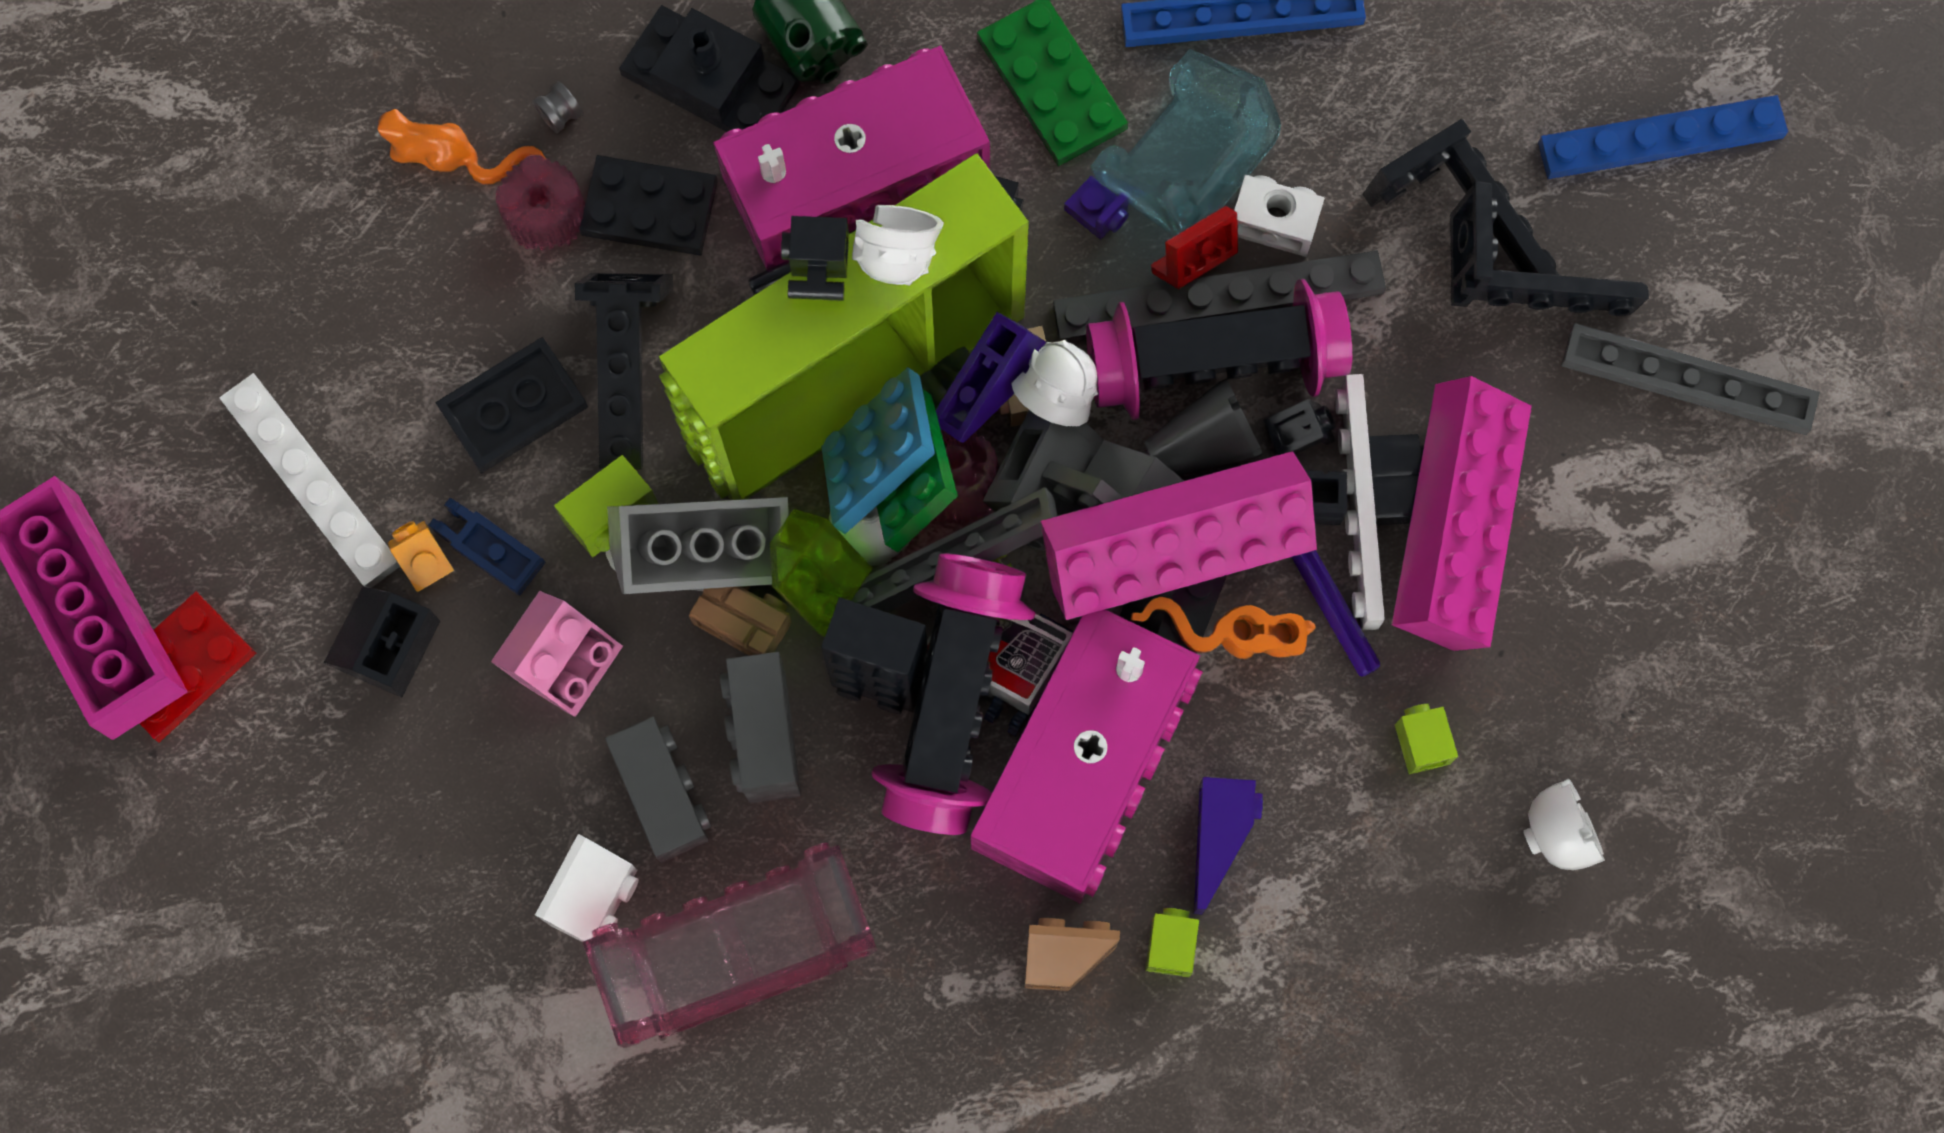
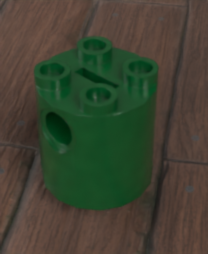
(811, 35)

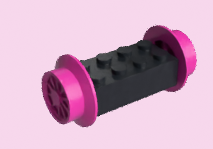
(1305, 336)
(933, 783)

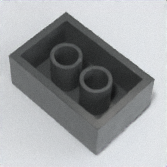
(760, 728)

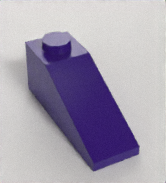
(987, 377)
(1224, 821)

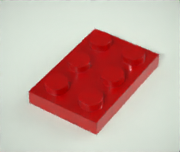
(203, 654)

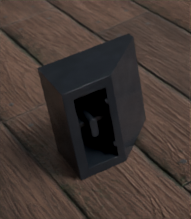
(383, 640)

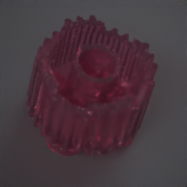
(529, 187)
(973, 472)

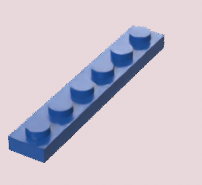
(1215, 19)
(1662, 137)

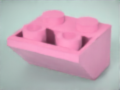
(557, 653)

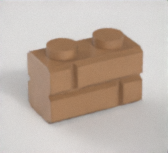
(742, 618)

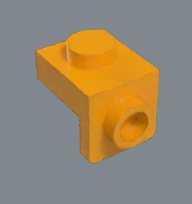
(419, 554)

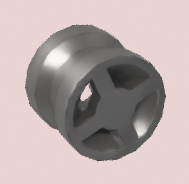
(557, 107)

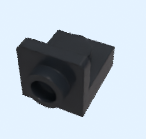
(1300, 427)

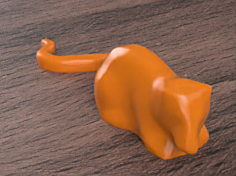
(442, 147)
(1240, 630)

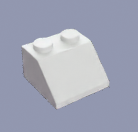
(587, 890)

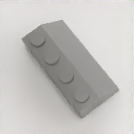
(694, 544)

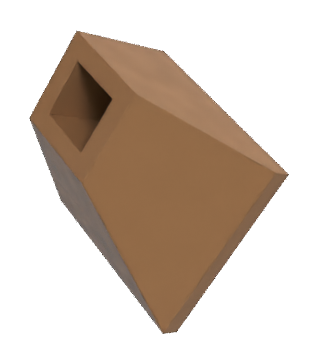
(1065, 955)

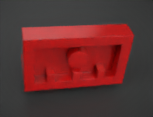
(1199, 248)

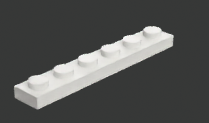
(310, 481)
(1361, 519)

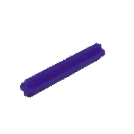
(1337, 613)

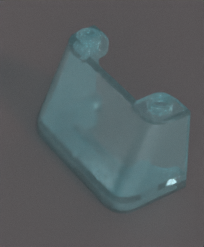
(1197, 146)

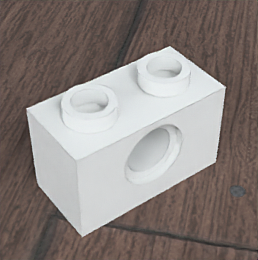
(1287, 233)

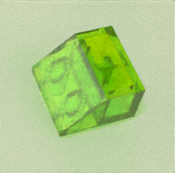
(815, 567)

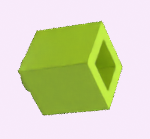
(1425, 738)
(1172, 943)

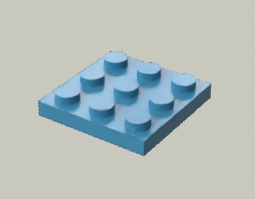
(876, 450)

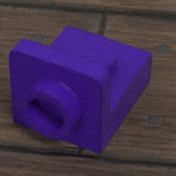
(1098, 208)

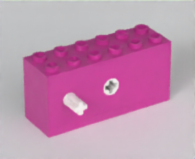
(850, 149)
(1107, 696)

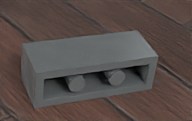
(659, 789)

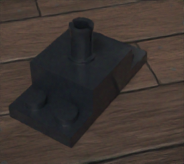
(708, 70)

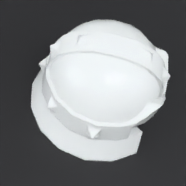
(898, 249)
(1058, 384)

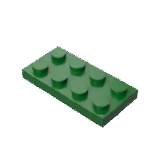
(1052, 81)
(921, 494)

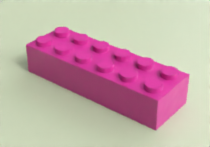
(1462, 515)
(1180, 535)
(85, 610)

